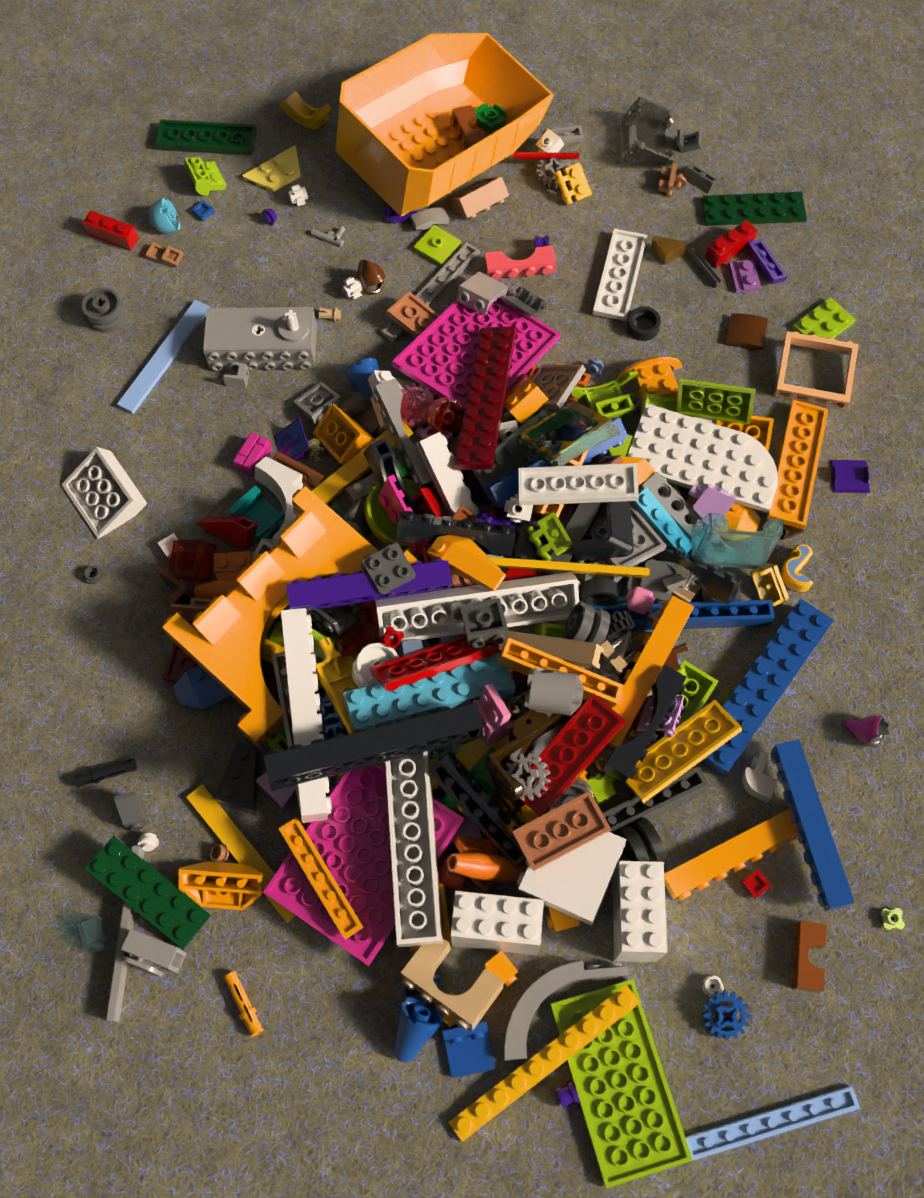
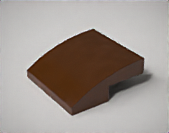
(747, 331)

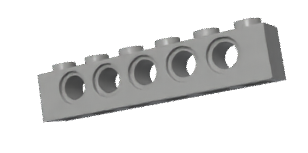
(672, 497)

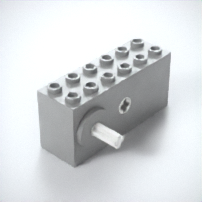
(260, 338)

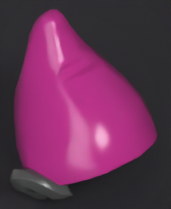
(869, 729)

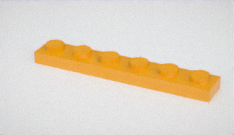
(321, 878)

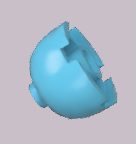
(161, 215)

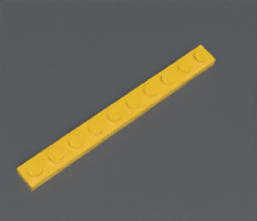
(544, 1063)

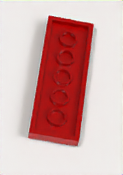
(429, 662)
(574, 750)

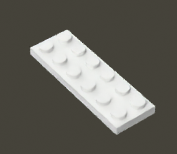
(620, 275)
(578, 484)

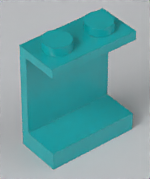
(260, 511)

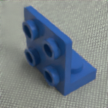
(468, 1050)

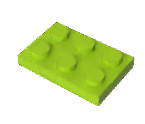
(825, 320)

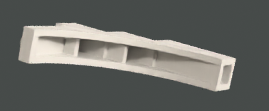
(283, 483)

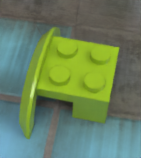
(608, 398)

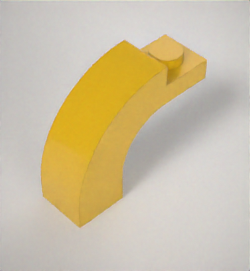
(303, 113)

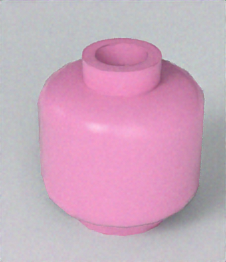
(640, 600)

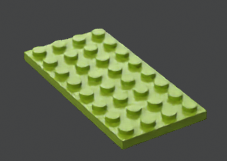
(623, 1092)

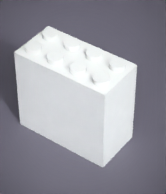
(576, 880)
(639, 911)
(497, 923)

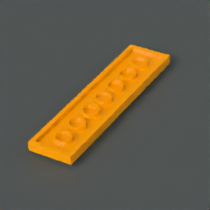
(798, 463)

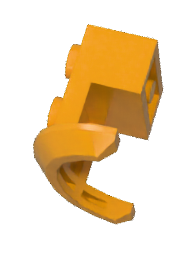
(656, 376)

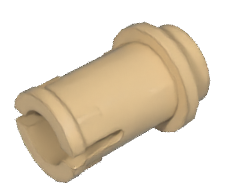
(333, 314)

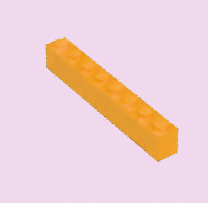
(650, 662)
(730, 855)

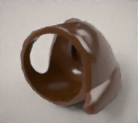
(370, 275)

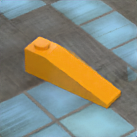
(467, 560)

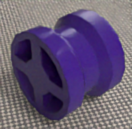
(541, 241)
(567, 1094)

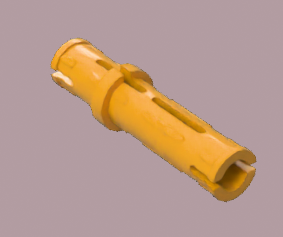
(253, 1027)

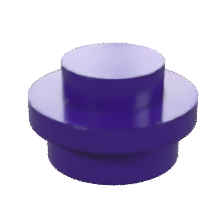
(268, 216)

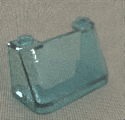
(731, 547)

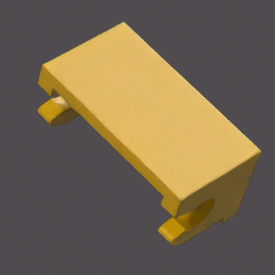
(769, 584)

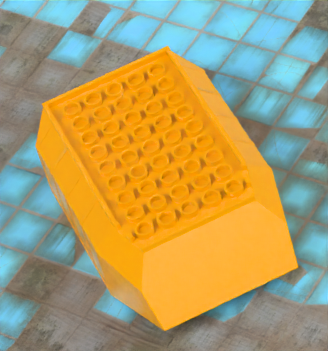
(399, 113)

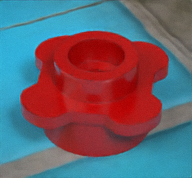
(393, 643)

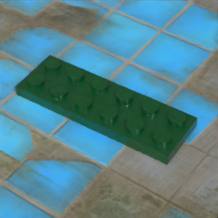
(206, 137)
(754, 207)
(147, 892)

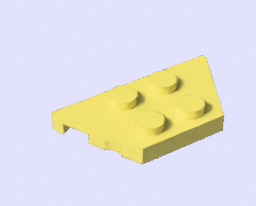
(276, 171)

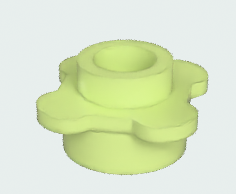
(888, 923)

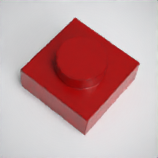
(756, 884)

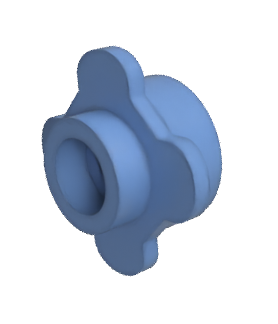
(594, 367)

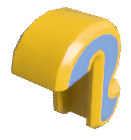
(790, 569)

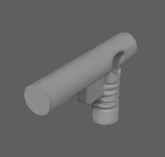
(331, 236)

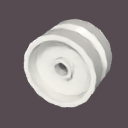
(368, 657)

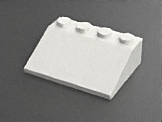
(103, 492)

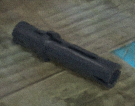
(109, 771)

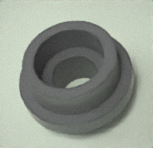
(89, 571)

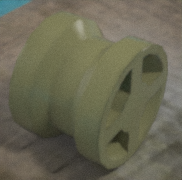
(315, 450)

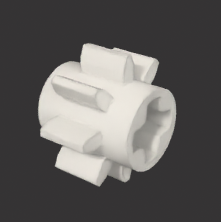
(298, 195)
(352, 288)

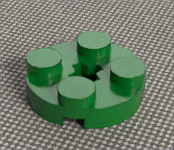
(490, 117)

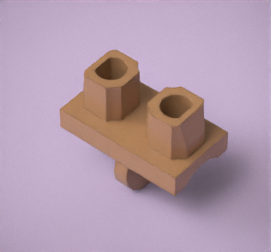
(676, 181)

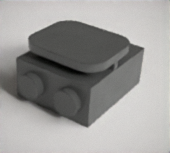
(657, 572)

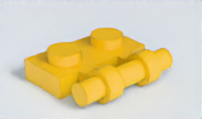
(576, 181)

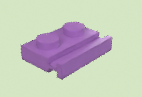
(744, 276)

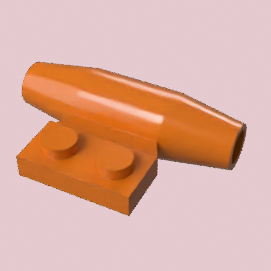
(226, 569)
(481, 861)

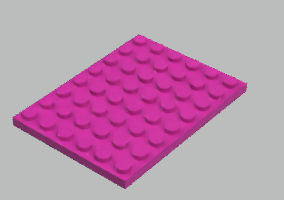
(447, 348)
(358, 854)

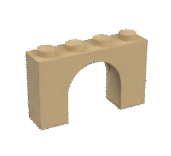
(465, 1008)

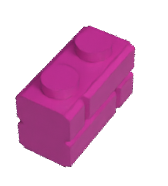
(251, 453)

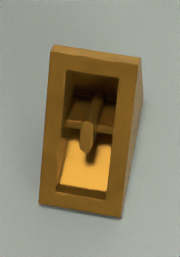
(667, 248)

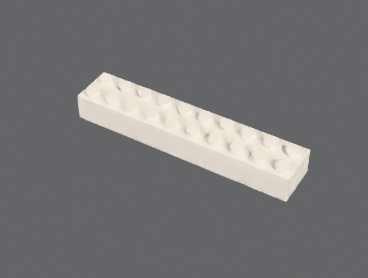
(439, 612)
(304, 705)
(413, 851)

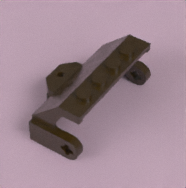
(529, 735)

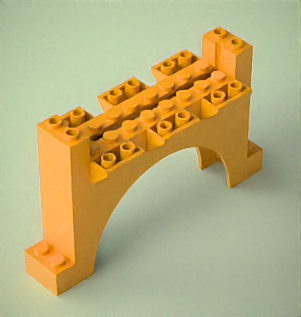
(233, 629)

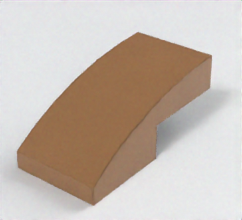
(168, 256)

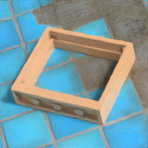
(812, 395)

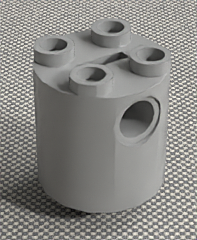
(554, 691)

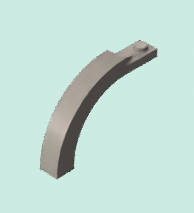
(547, 984)

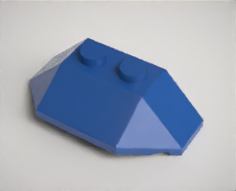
(199, 690)

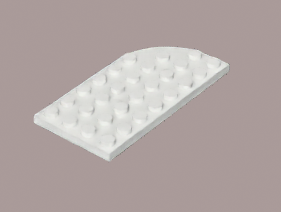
(705, 453)

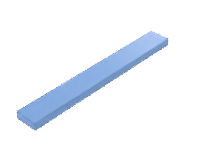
(163, 357)
(772, 1122)

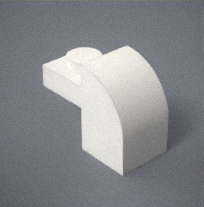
(757, 783)

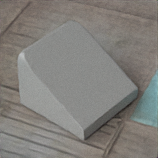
(674, 583)

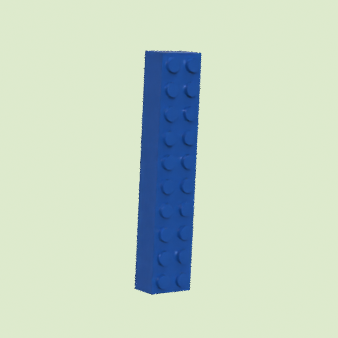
(769, 679)

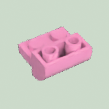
(493, 716)

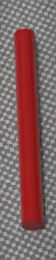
(546, 155)

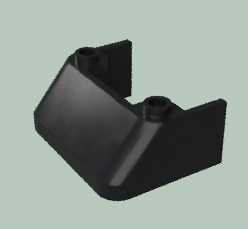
(609, 540)

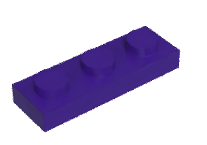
(766, 261)

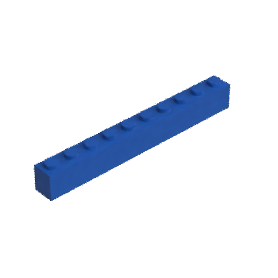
(710, 614)

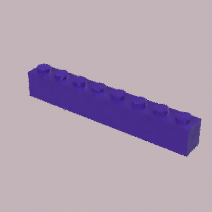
(359, 587)

